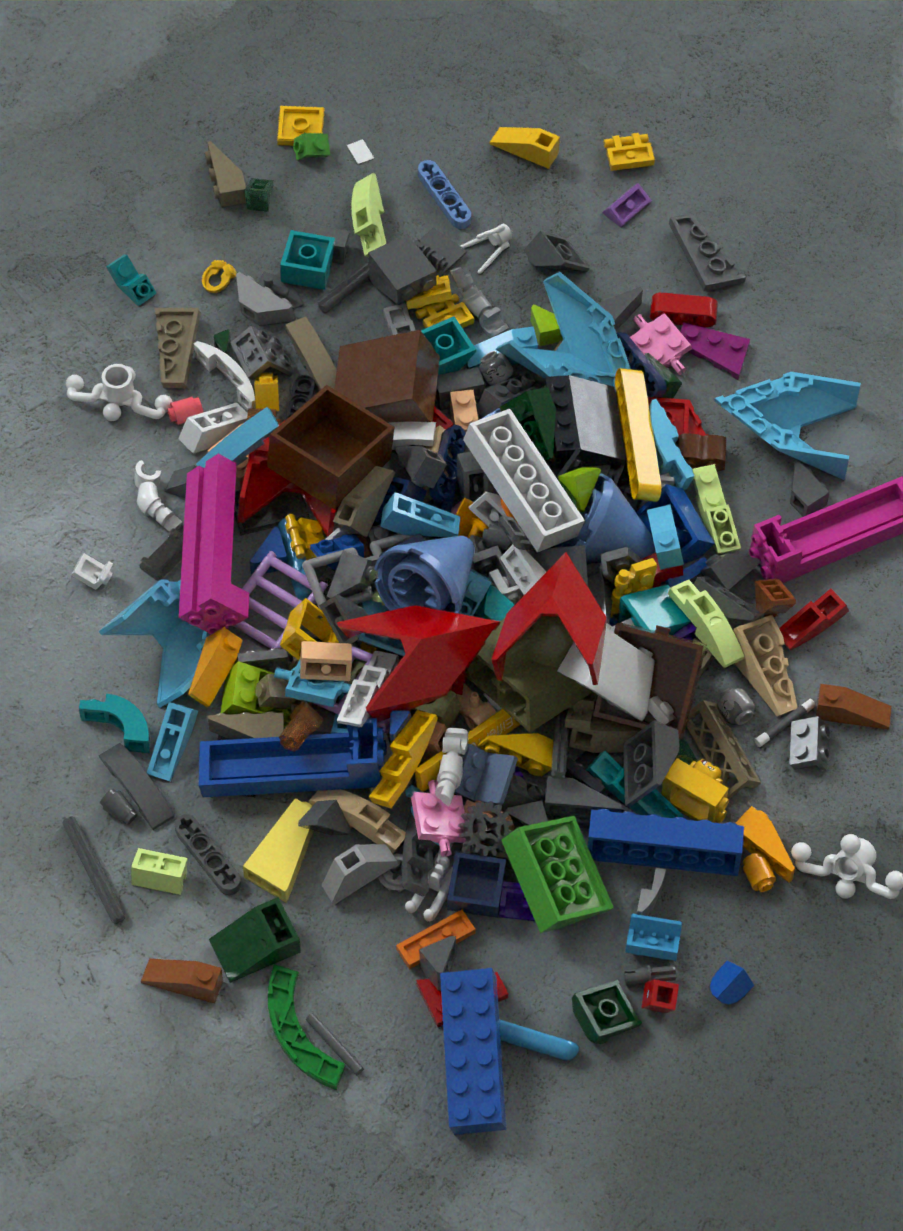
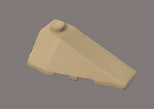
(765, 663)

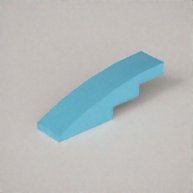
(244, 438)

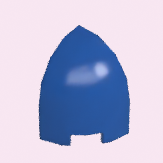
(730, 983)

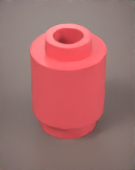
(184, 408)

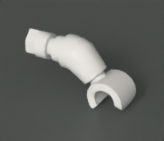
(149, 501)
(451, 765)

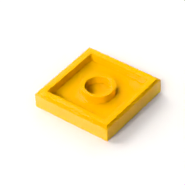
(297, 121)

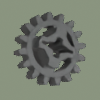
(475, 827)

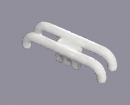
(439, 880)

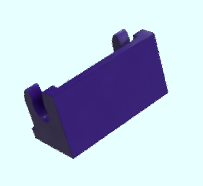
(513, 903)

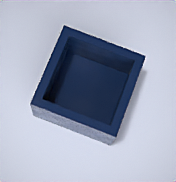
(476, 884)

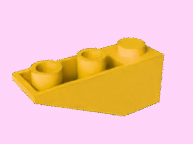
(528, 143)
(531, 749)

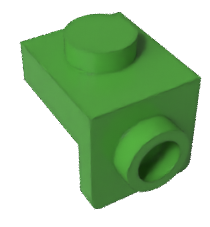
(311, 145)

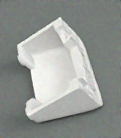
(623, 675)

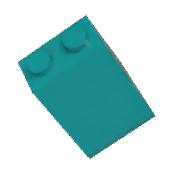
(652, 608)

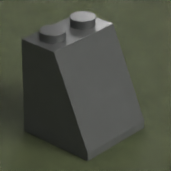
(401, 269)

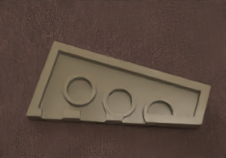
(176, 340)

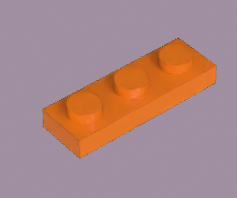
(454, 925)

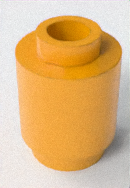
(759, 872)

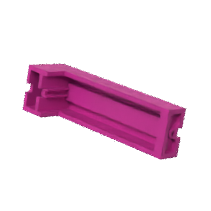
(828, 533)
(206, 587)

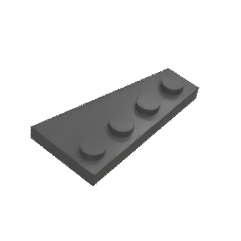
(704, 255)

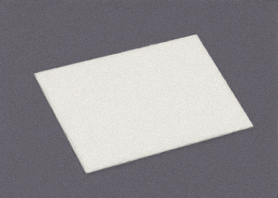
(360, 151)

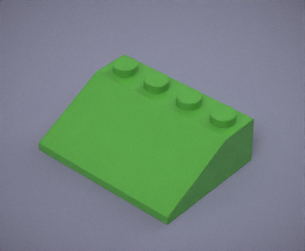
(556, 873)

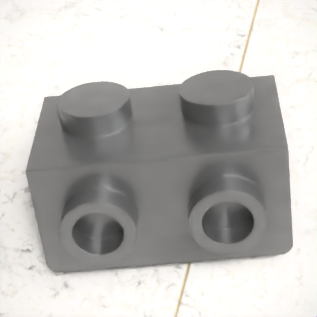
(809, 743)

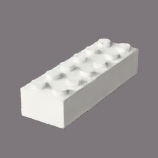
(523, 480)

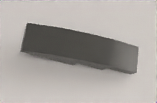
(416, 860)

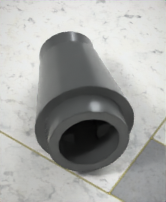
(118, 806)

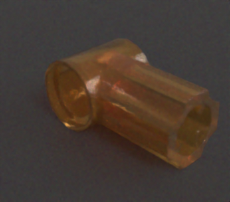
(304, 722)

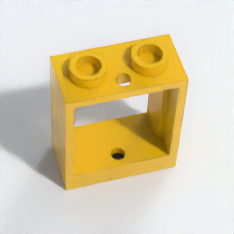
(307, 615)
(695, 793)

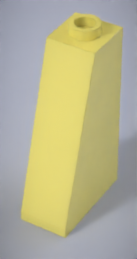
(281, 853)

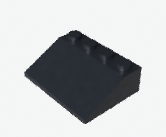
(586, 421)

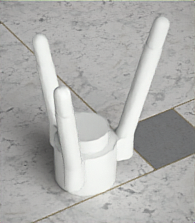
(497, 236)

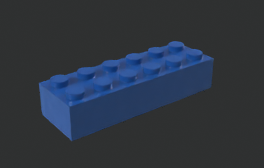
(665, 842)
(473, 1051)

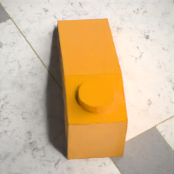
(214, 665)
(763, 838)

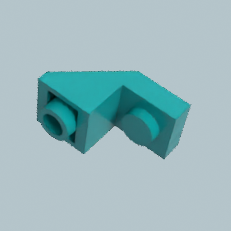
(126, 277)

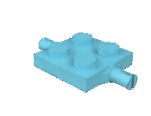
(316, 691)

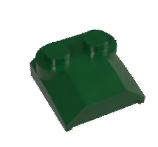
(604, 1012)

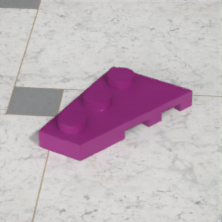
(720, 348)

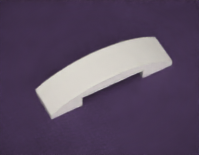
(212, 357)

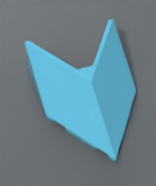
(588, 334)
(785, 405)
(158, 616)

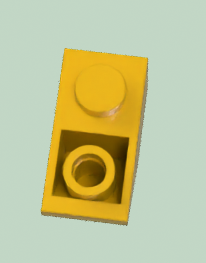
(266, 391)

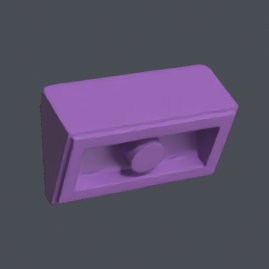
(627, 205)

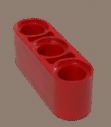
(685, 308)

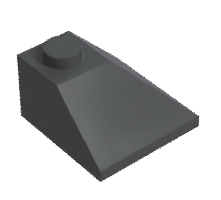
(554, 253)

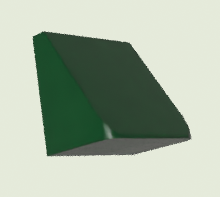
(223, 341)

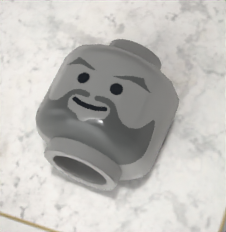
(495, 368)
(736, 706)

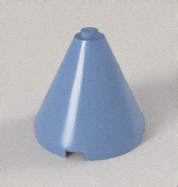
(610, 524)
(426, 574)

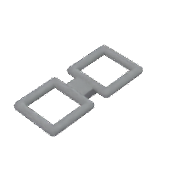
(367, 593)

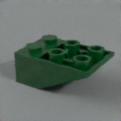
(537, 417)
(256, 940)

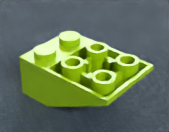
(240, 693)

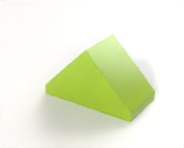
(545, 326)
(581, 484)

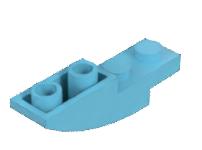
(668, 454)

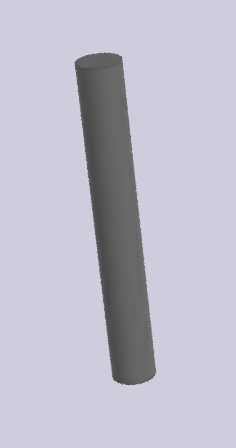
(334, 1043)

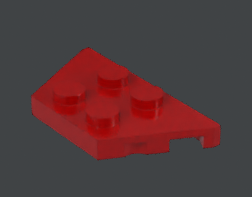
(681, 415)

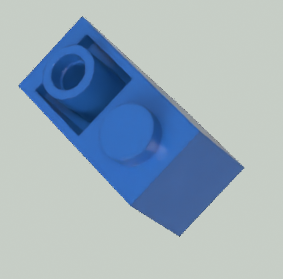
(330, 546)

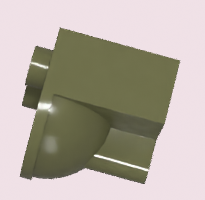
(531, 683)

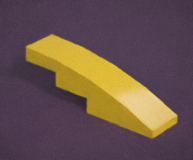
(407, 753)

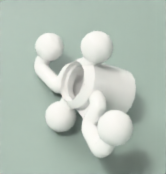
(117, 390)
(851, 865)

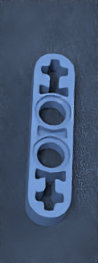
(447, 192)

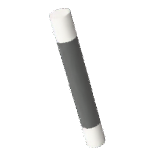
(784, 723)

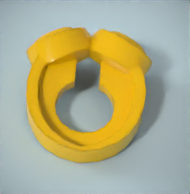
(213, 269)

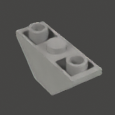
(261, 303)
(356, 869)

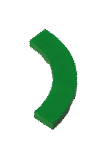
(291, 1035)

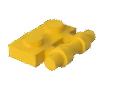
(629, 156)
(438, 294)
(459, 310)
(302, 535)
(637, 579)

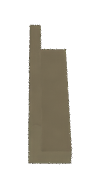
(728, 744)

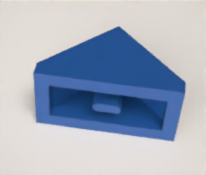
(272, 543)

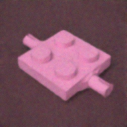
(661, 341)
(436, 820)

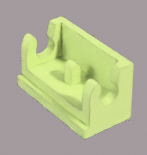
(159, 871)

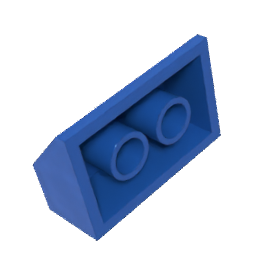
(691, 531)

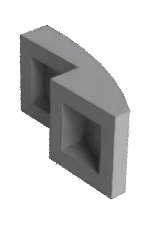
(398, 319)
(648, 897)

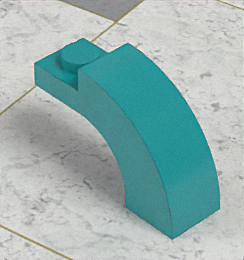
(121, 714)

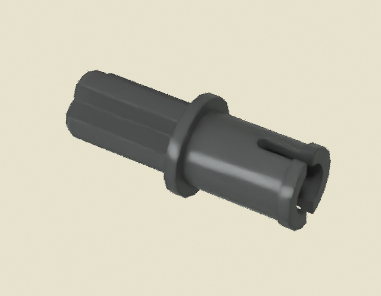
(643, 975)

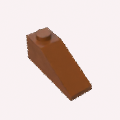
(773, 597)
(851, 707)
(185, 978)

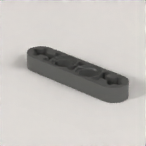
(209, 853)

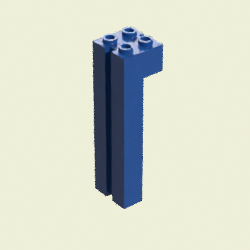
(319, 764)

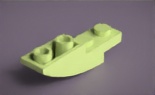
(366, 213)
(714, 510)
(710, 622)

